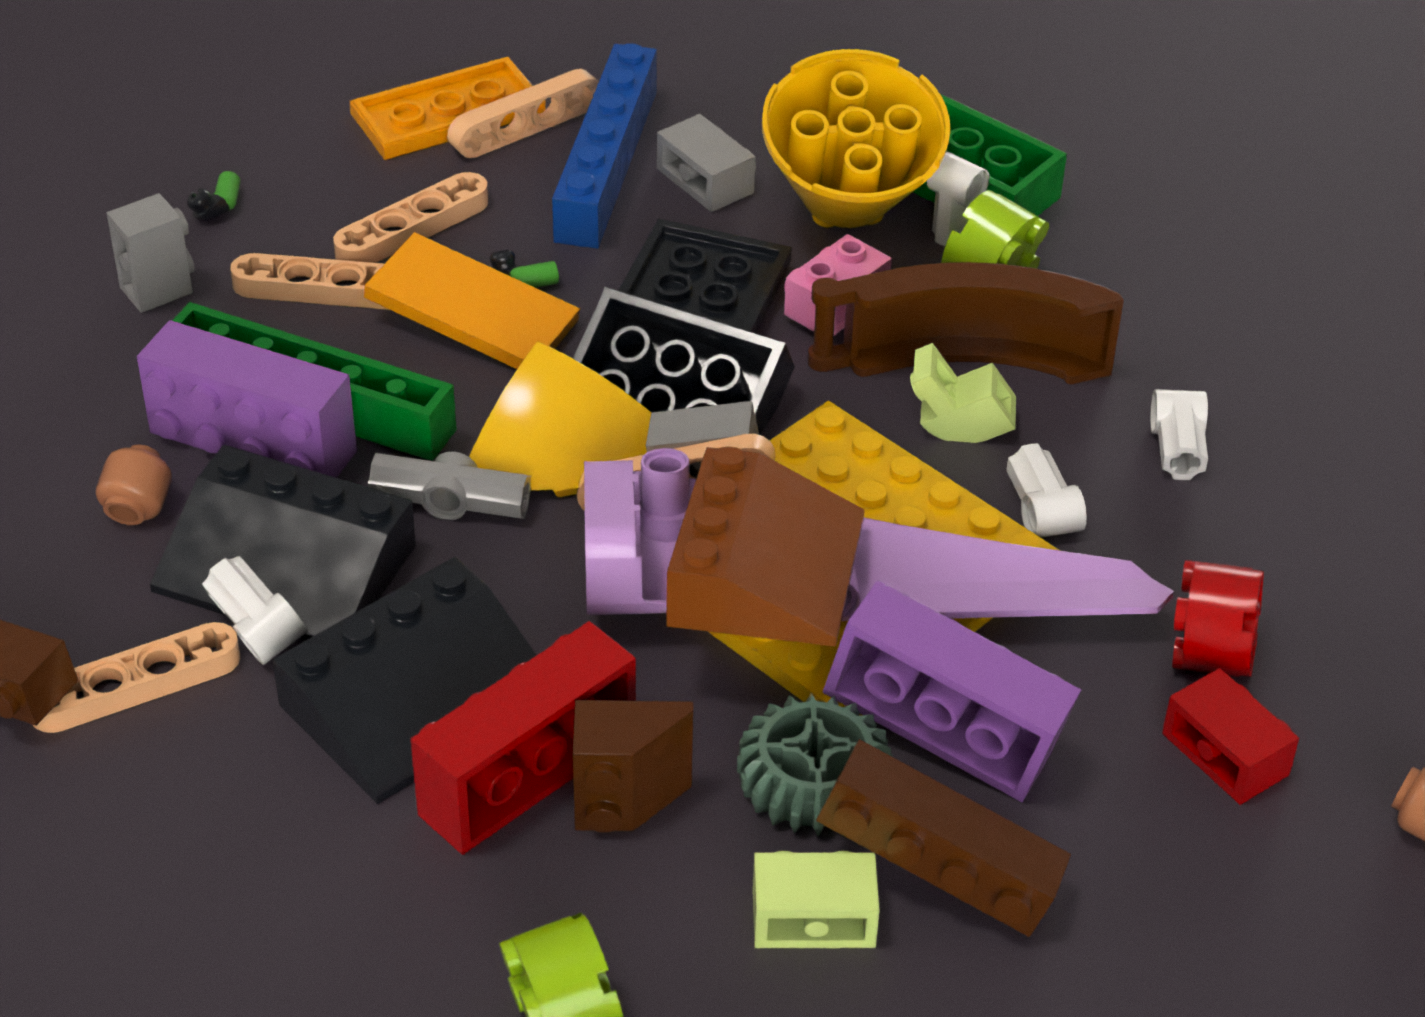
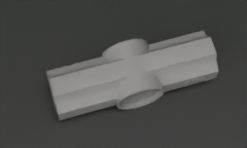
(451, 485)

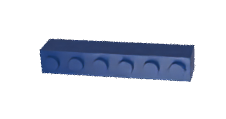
(604, 146)

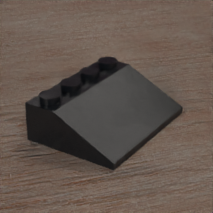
(682, 359)
(299, 530)
(396, 669)

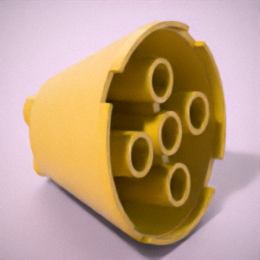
(854, 134)

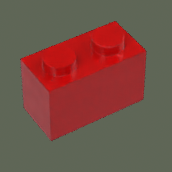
(1230, 735)

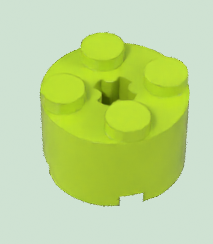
(997, 233)
(560, 971)

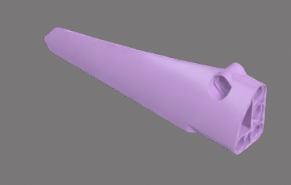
(639, 514)

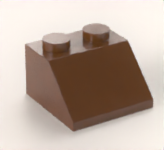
(629, 761)

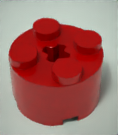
(1218, 618)

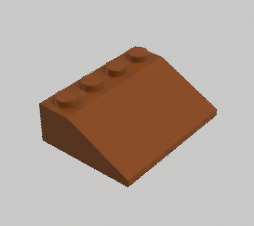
(762, 552)

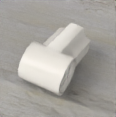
(956, 186)
(1181, 424)
(1046, 500)
(259, 618)

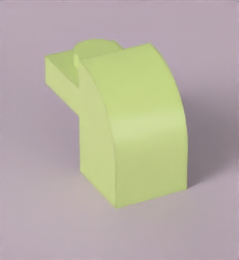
(965, 406)

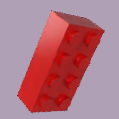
(514, 737)

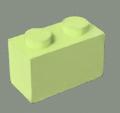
(815, 900)

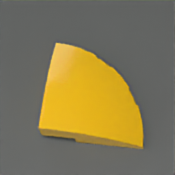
(556, 419)

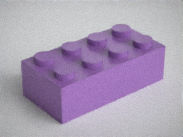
(246, 397)
(950, 690)

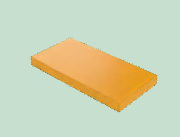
(422, 111)
(469, 301)

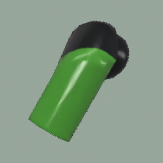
(221, 201)
(533, 275)

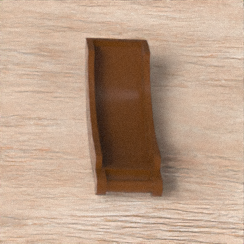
(970, 316)

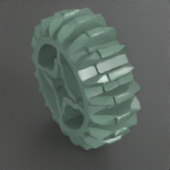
(781, 750)

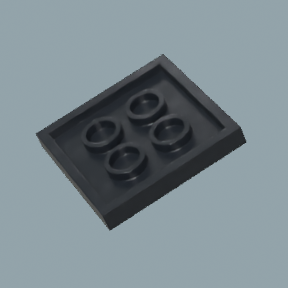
(708, 273)

